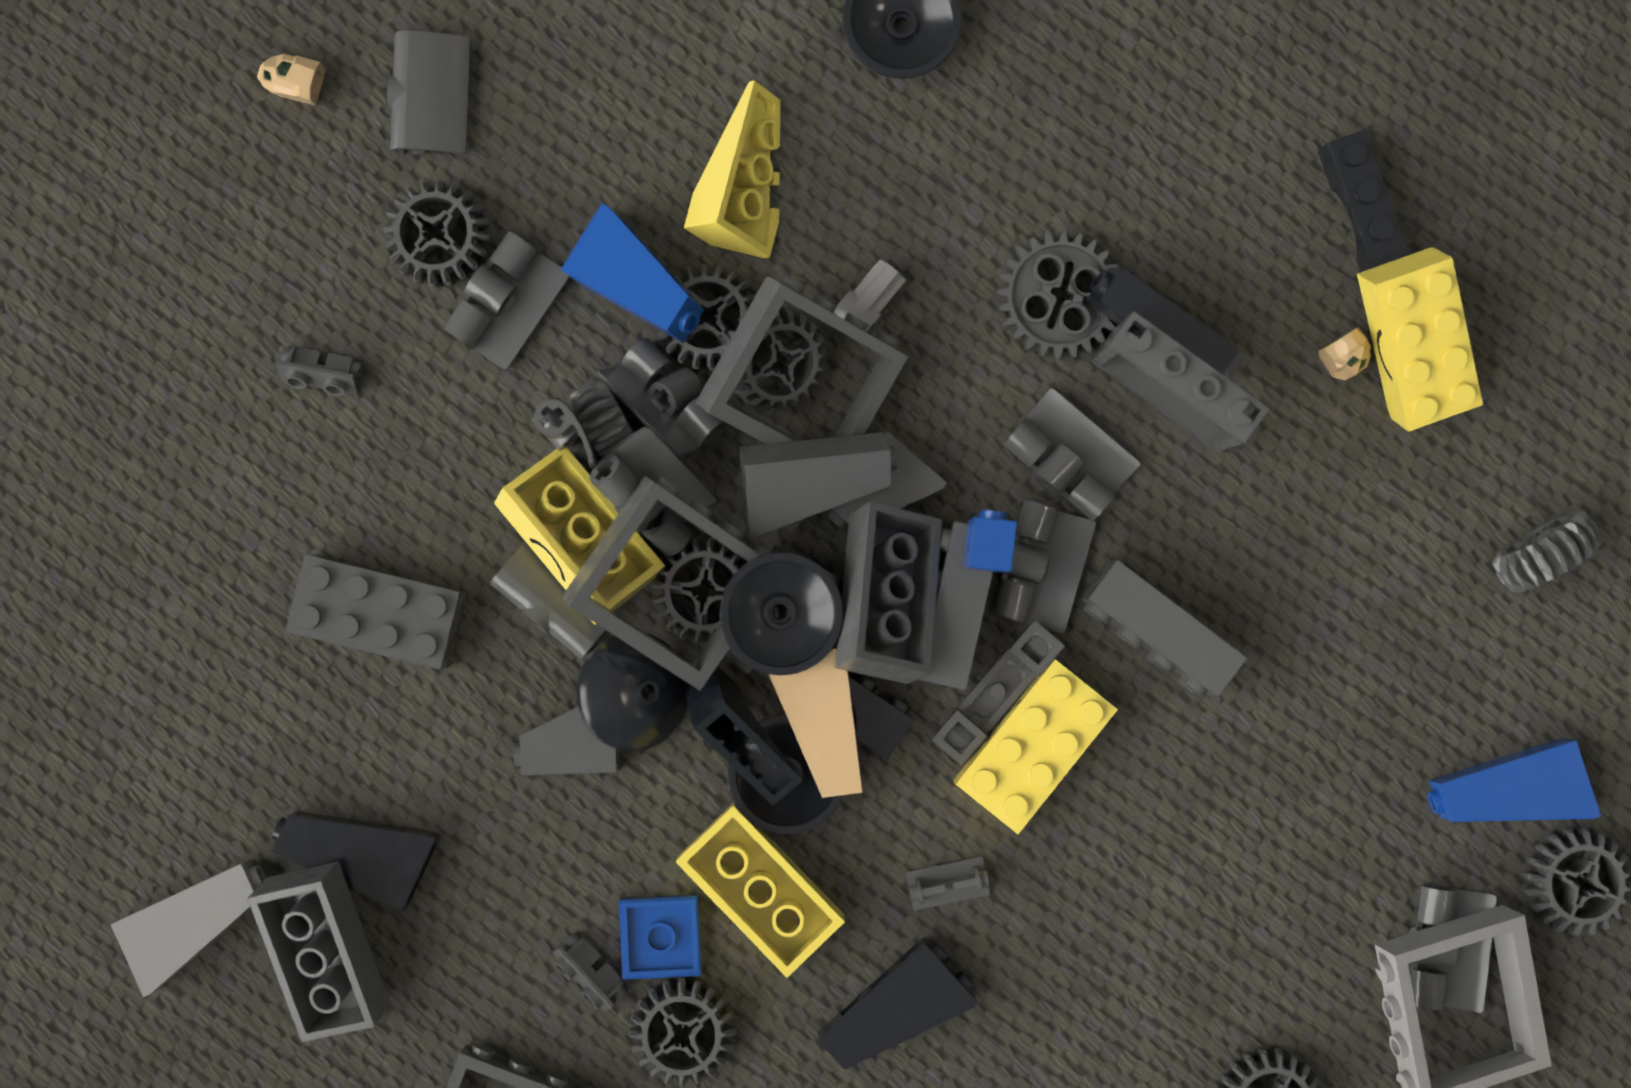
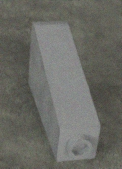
(179, 928)

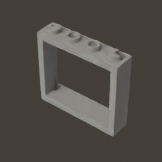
(1519, 991)

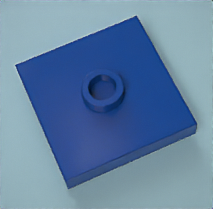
(660, 937)

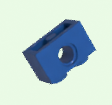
(990, 542)

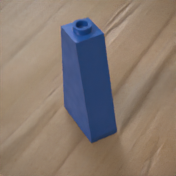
(627, 273)
(1526, 785)

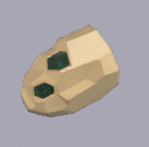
(292, 77)
(1346, 354)

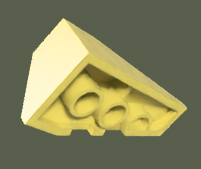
(733, 193)

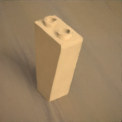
(823, 724)

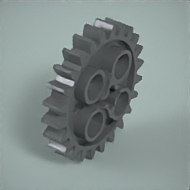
(1027, 284)

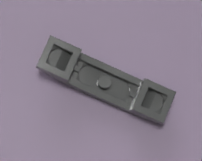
(997, 691)

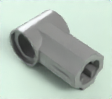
(871, 294)

